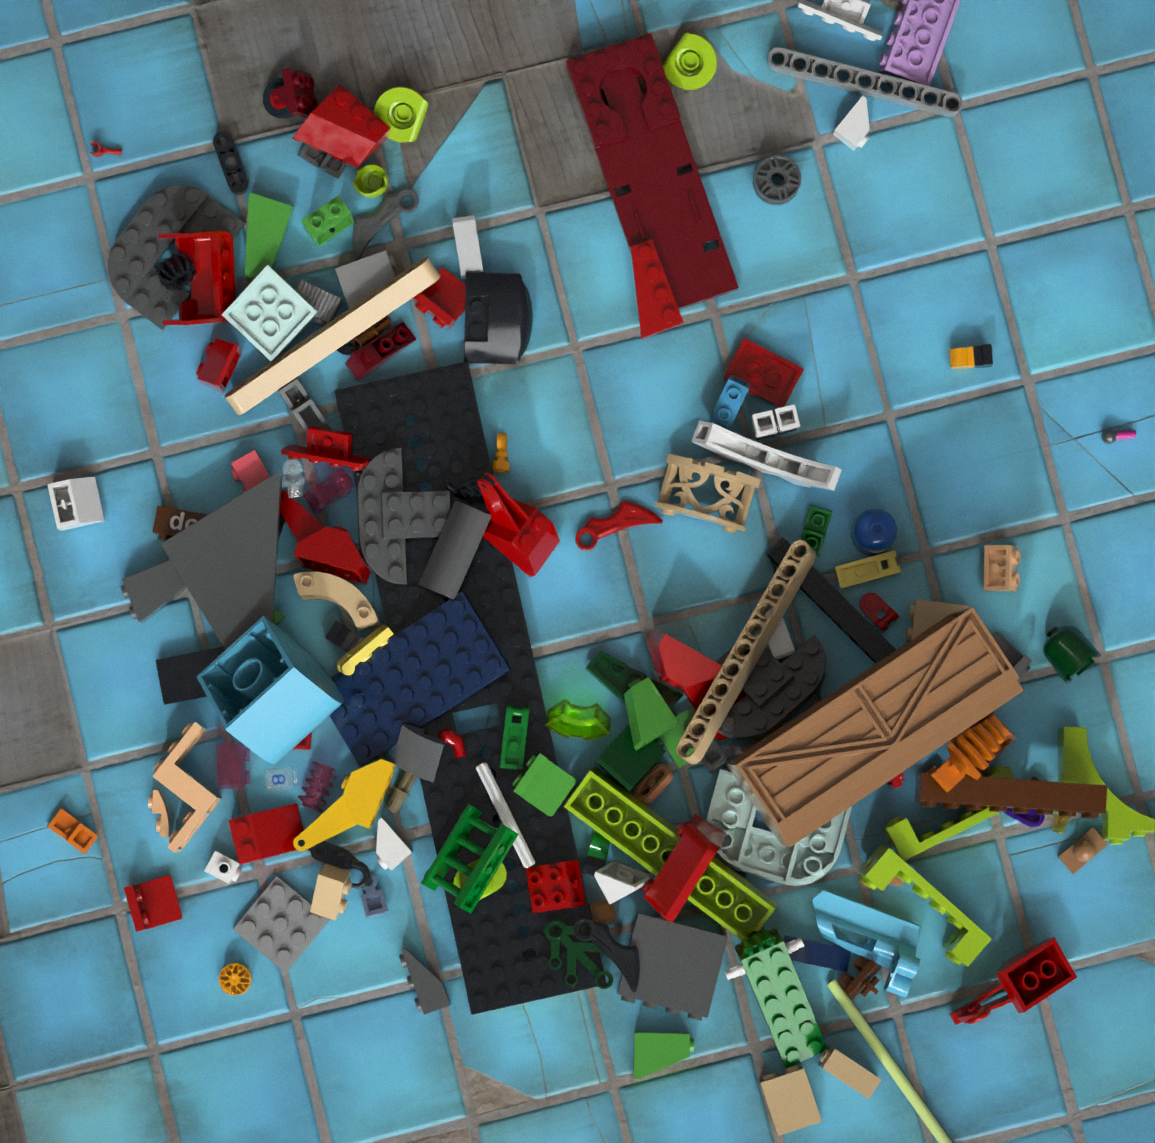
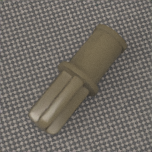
(401, 792)

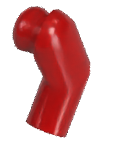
(454, 739)

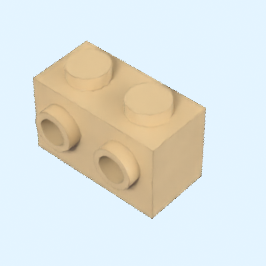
(331, 892)

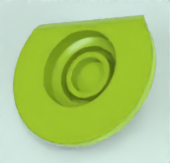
(691, 62)
(403, 112)

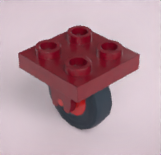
(290, 95)

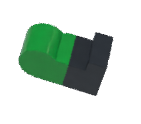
(596, 854)

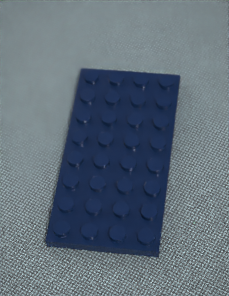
(416, 678)

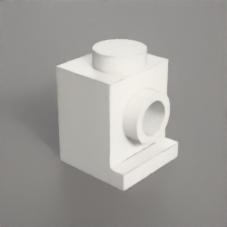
(214, 867)

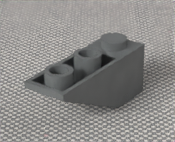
(428, 987)

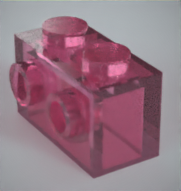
(232, 766)

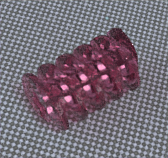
(317, 786)

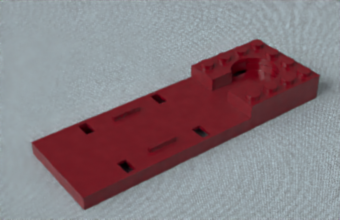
(641, 146)

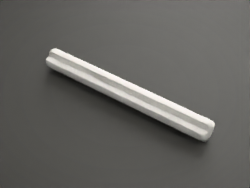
(504, 813)

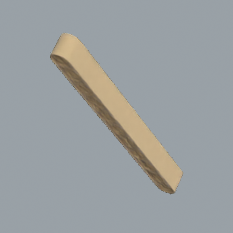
(332, 336)
(746, 663)

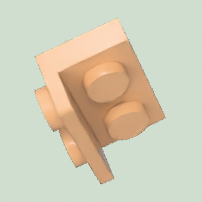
(1001, 568)

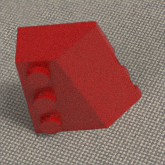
(343, 128)

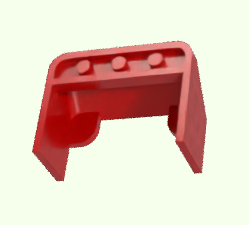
(213, 283)
(683, 867)

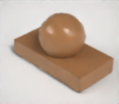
(1082, 850)

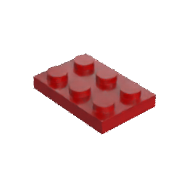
(769, 374)

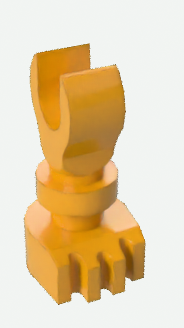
(501, 464)

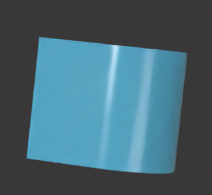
(269, 691)

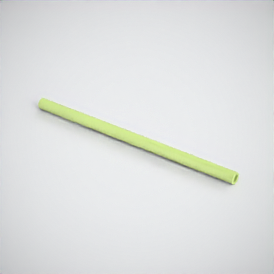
(888, 1062)

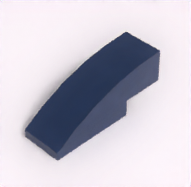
(820, 954)

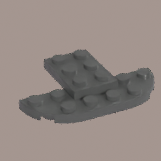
(391, 515)
(774, 691)

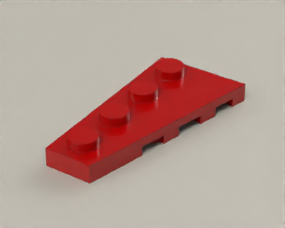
(654, 296)

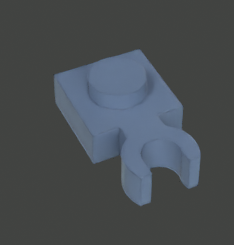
(373, 901)

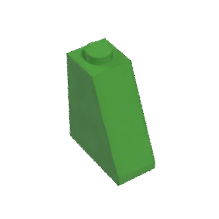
(647, 712)
(659, 1050)

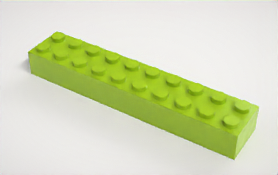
(650, 842)

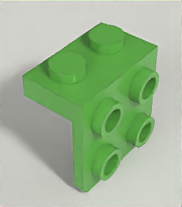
(544, 784)

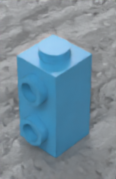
(730, 402)

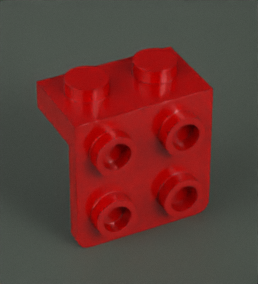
(442, 300)

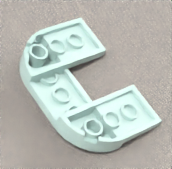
(759, 851)

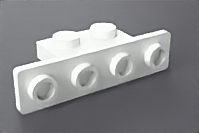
(845, 12)

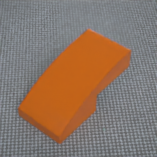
(72, 830)

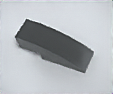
(302, 405)

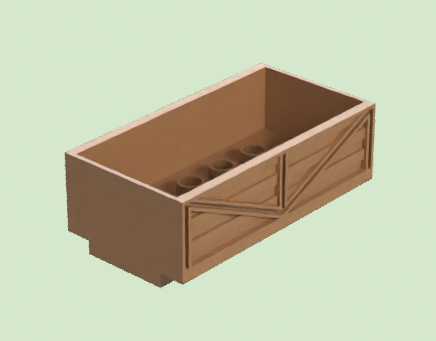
(876, 726)

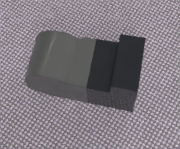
(343, 637)

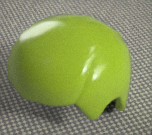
(371, 181)

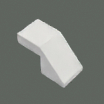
(780, 642)

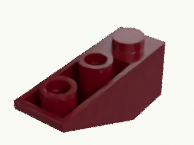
(379, 351)

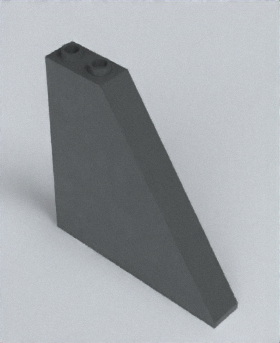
(232, 560)

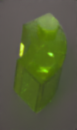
(578, 721)

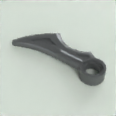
(368, 226)

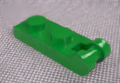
(514, 738)

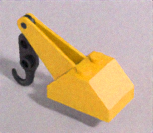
(357, 805)

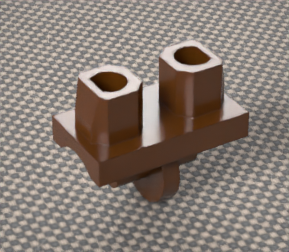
(868, 970)

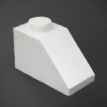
(855, 126)
(390, 846)

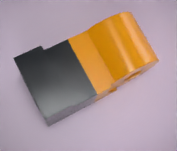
(971, 357)

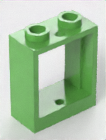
(331, 215)

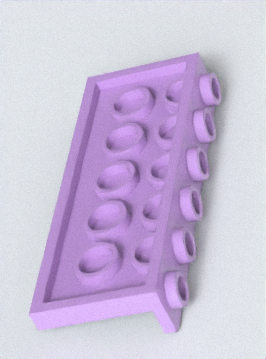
(918, 39)

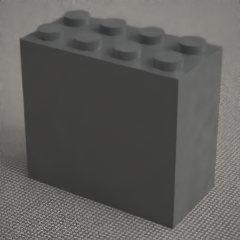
(675, 966)

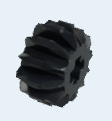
(176, 271)

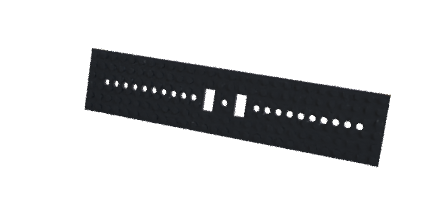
(457, 449)

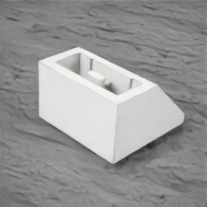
(76, 503)

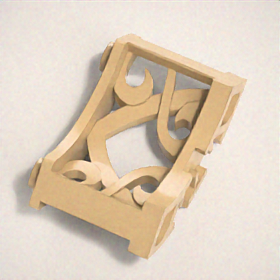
(736, 483)
(339, 591)

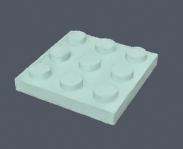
(270, 313)

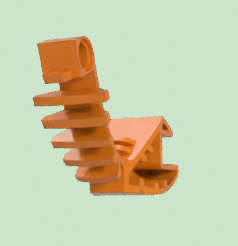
(973, 751)

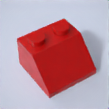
(219, 364)

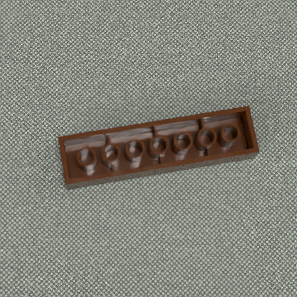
(1014, 794)

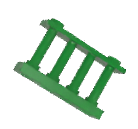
(484, 870)

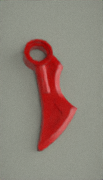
(626, 516)

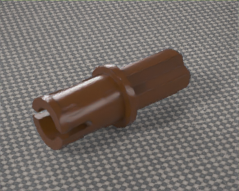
(371, 333)

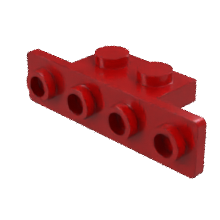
(329, 447)

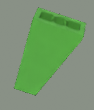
(266, 232)

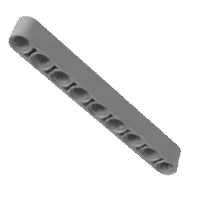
(852, 84)

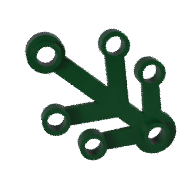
(574, 951)

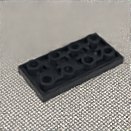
(180, 673)

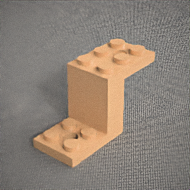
(186, 786)

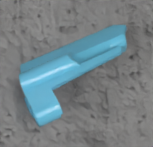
(889, 942)

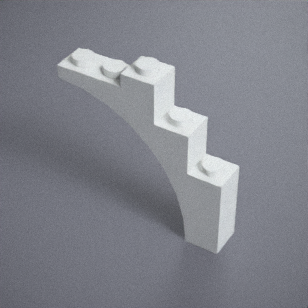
(764, 458)

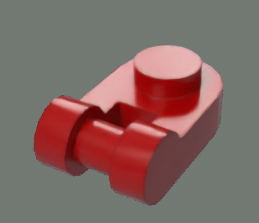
(871, 604)

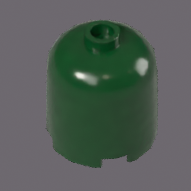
(1069, 651)

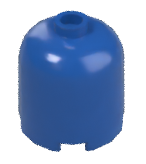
(873, 532)

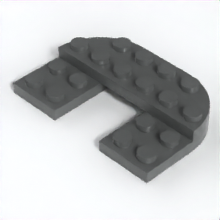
(139, 248)

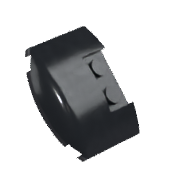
(496, 318)

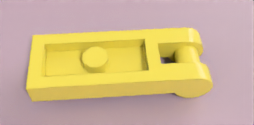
(866, 569)
(363, 650)

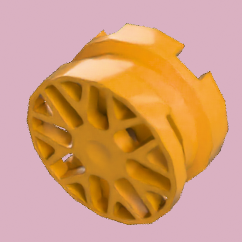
(235, 979)

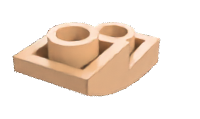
(159, 806)

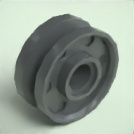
(777, 166)

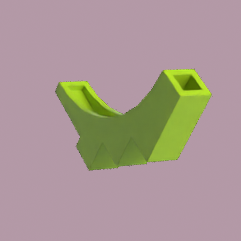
(1077, 767)

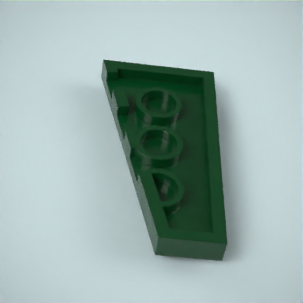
(617, 676)

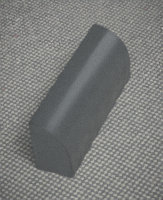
(454, 550)

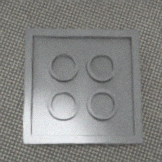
(280, 924)

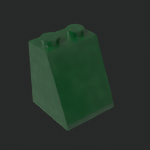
(626, 763)

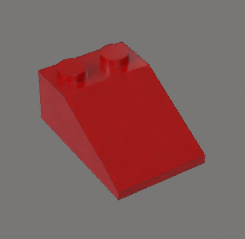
(266, 833)

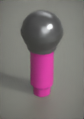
(1110, 435)

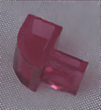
(329, 491)

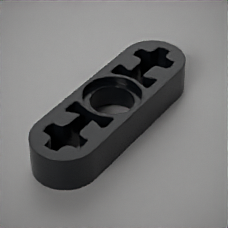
(231, 145)

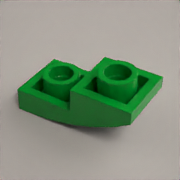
(816, 527)

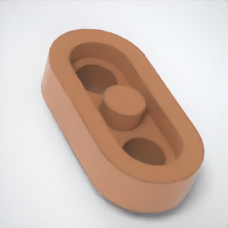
(653, 783)

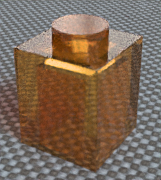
(603, 912)

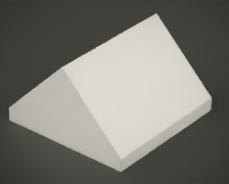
(620, 880)

